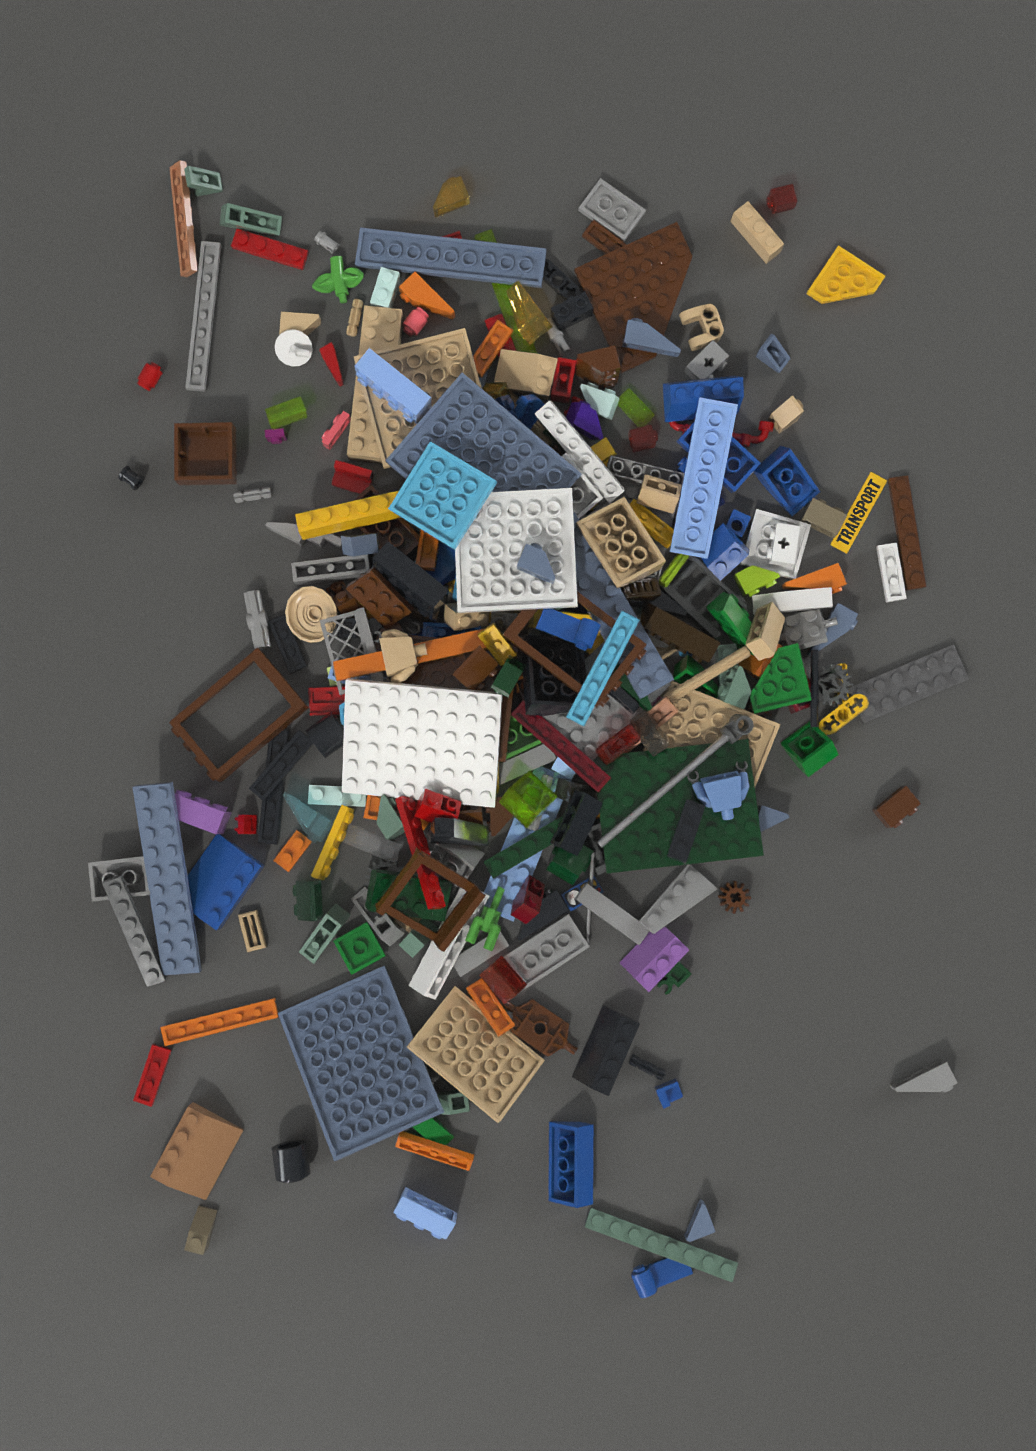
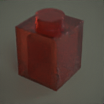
(782, 199)
(642, 438)

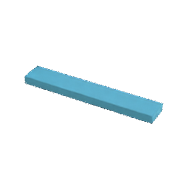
(602, 668)

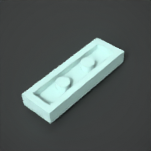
(334, 796)

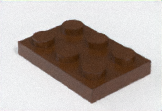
(379, 598)

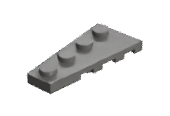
(681, 895)

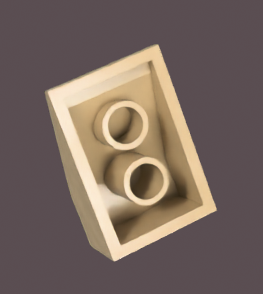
(526, 372)

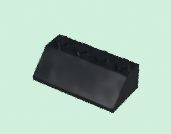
(606, 1050)

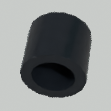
(327, 734)
(291, 1161)

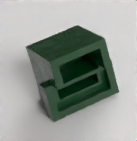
(568, 865)

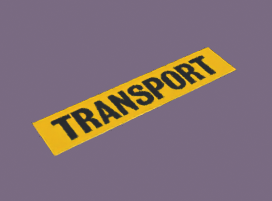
(859, 512)

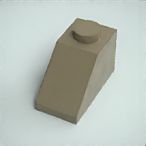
(201, 1230)

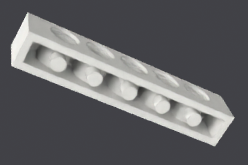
(580, 451)

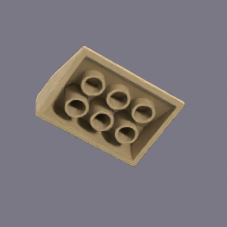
(621, 543)

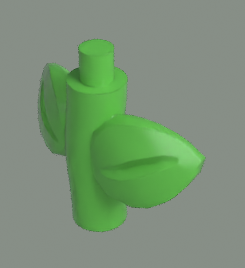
(338, 279)

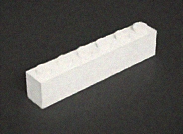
(437, 964)

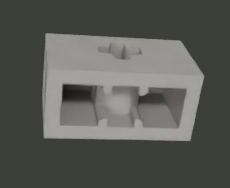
(710, 354)

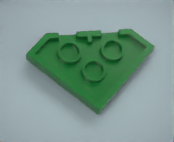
(782, 681)

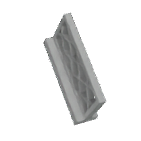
(364, 633)

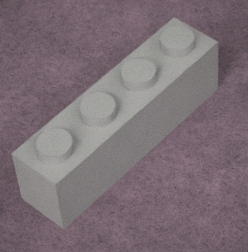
(330, 569)

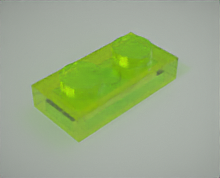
(635, 408)

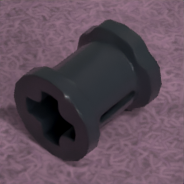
(131, 478)

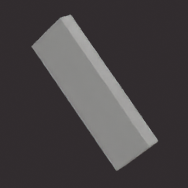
(477, 955)

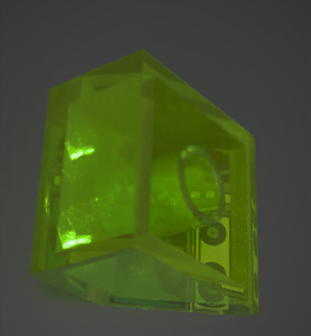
(528, 799)

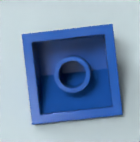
(725, 552)

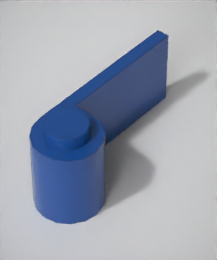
(574, 630)
(657, 1274)

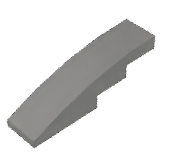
(291, 532)
(524, 762)
(612, 913)

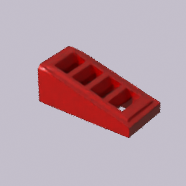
(329, 356)

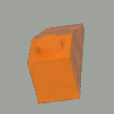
(421, 295)
(823, 578)

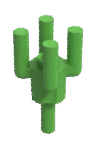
(487, 922)

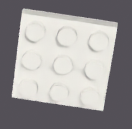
(759, 540)

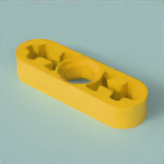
(835, 727)

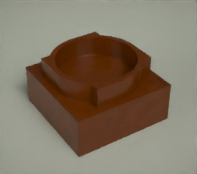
(205, 453)

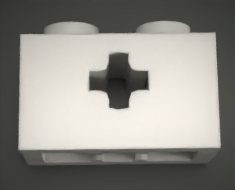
(789, 535)

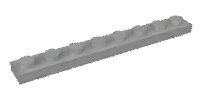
(203, 316)

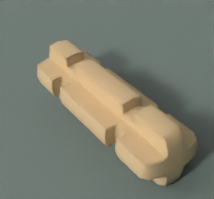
(354, 318)

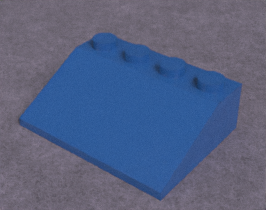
(221, 880)

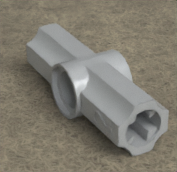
(257, 619)

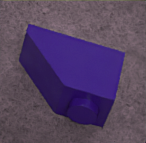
(585, 420)

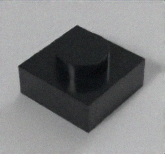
(344, 633)

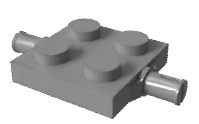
(806, 628)

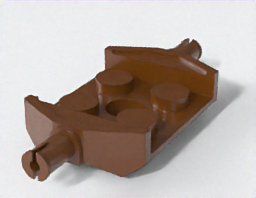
(556, 1031)

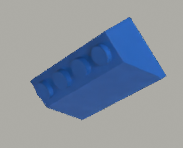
(683, 396)
(571, 1163)

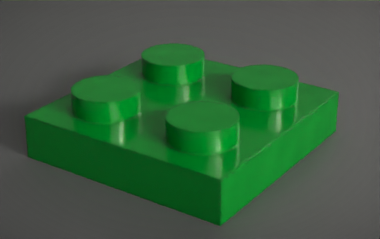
(359, 948)

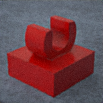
(246, 824)

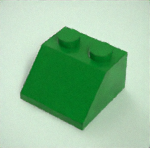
(809, 749)

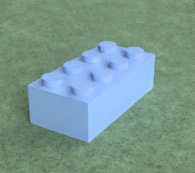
(392, 386)

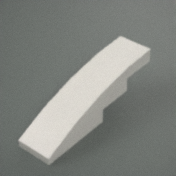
(795, 600)

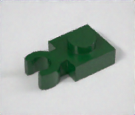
(676, 976)

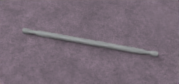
(591, 884)

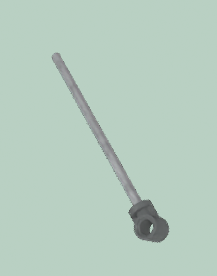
(730, 733)

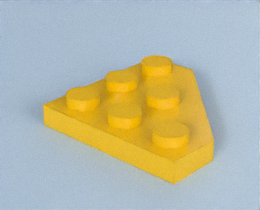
(844, 278)

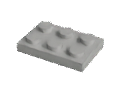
(612, 210)

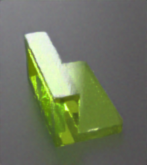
(286, 413)

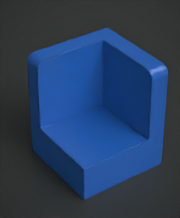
(668, 1092)

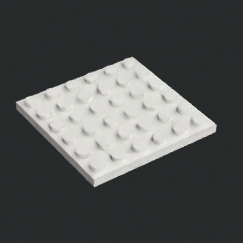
(494, 543)

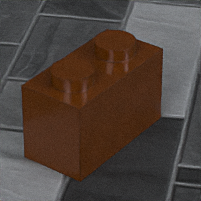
(896, 807)

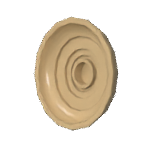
(306, 609)

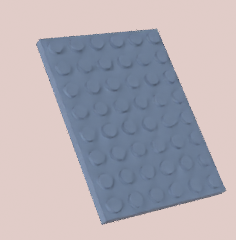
(486, 437)
(359, 1064)

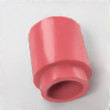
(415, 321)

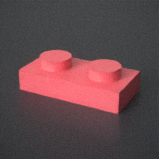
(340, 423)

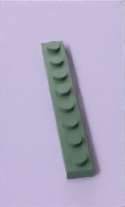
(661, 1244)

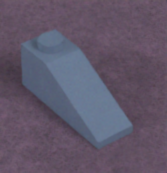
(645, 338)
(846, 621)

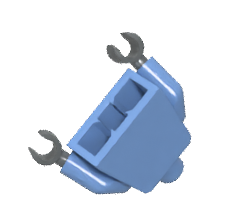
(722, 791)

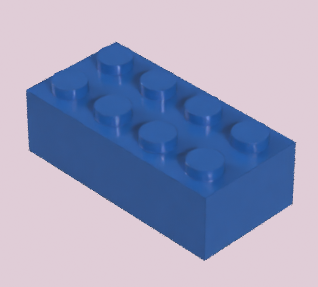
(739, 462)

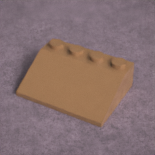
(197, 1152)

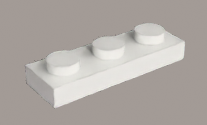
(891, 572)

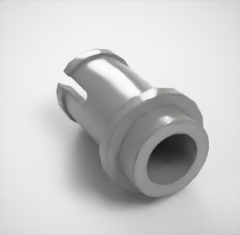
(325, 241)

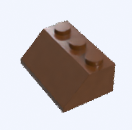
(599, 367)

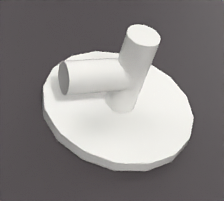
(293, 347)

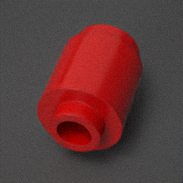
(149, 376)

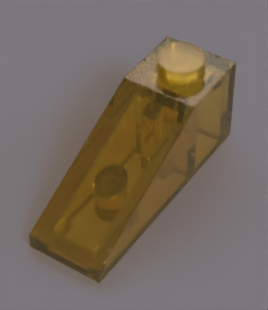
(527, 315)

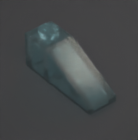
(311, 821)

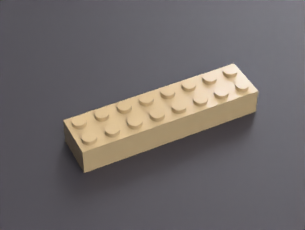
(379, 331)

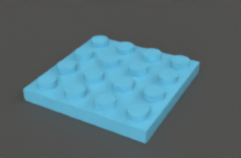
(442, 495)

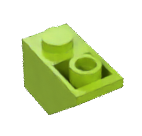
(754, 578)

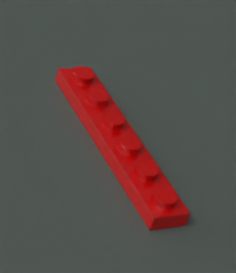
(416, 838)

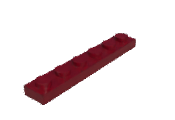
(562, 748)

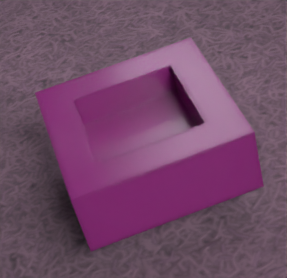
(276, 436)

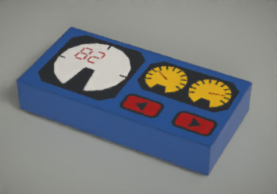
(569, 896)

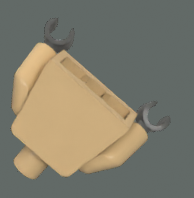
(399, 654)

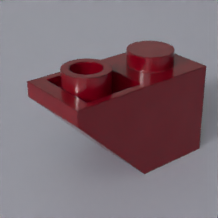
(528, 900)

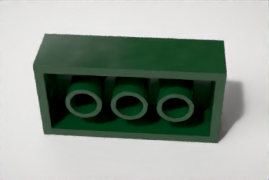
(411, 898)

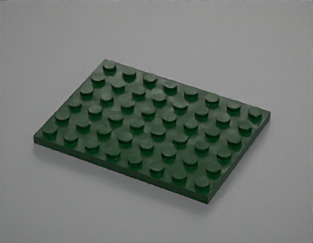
(649, 836)

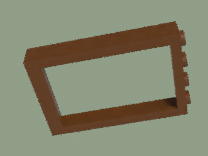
(613, 683)
(297, 709)

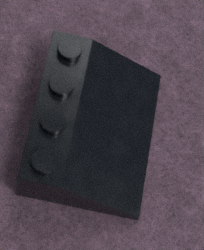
(542, 690)

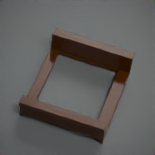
(457, 917)

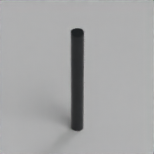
(814, 688)

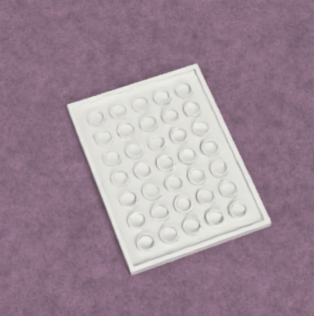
(421, 739)

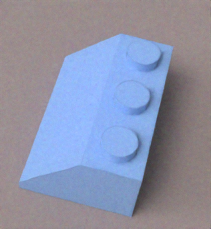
(425, 1213)

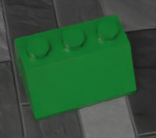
(731, 618)

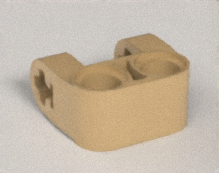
(707, 324)

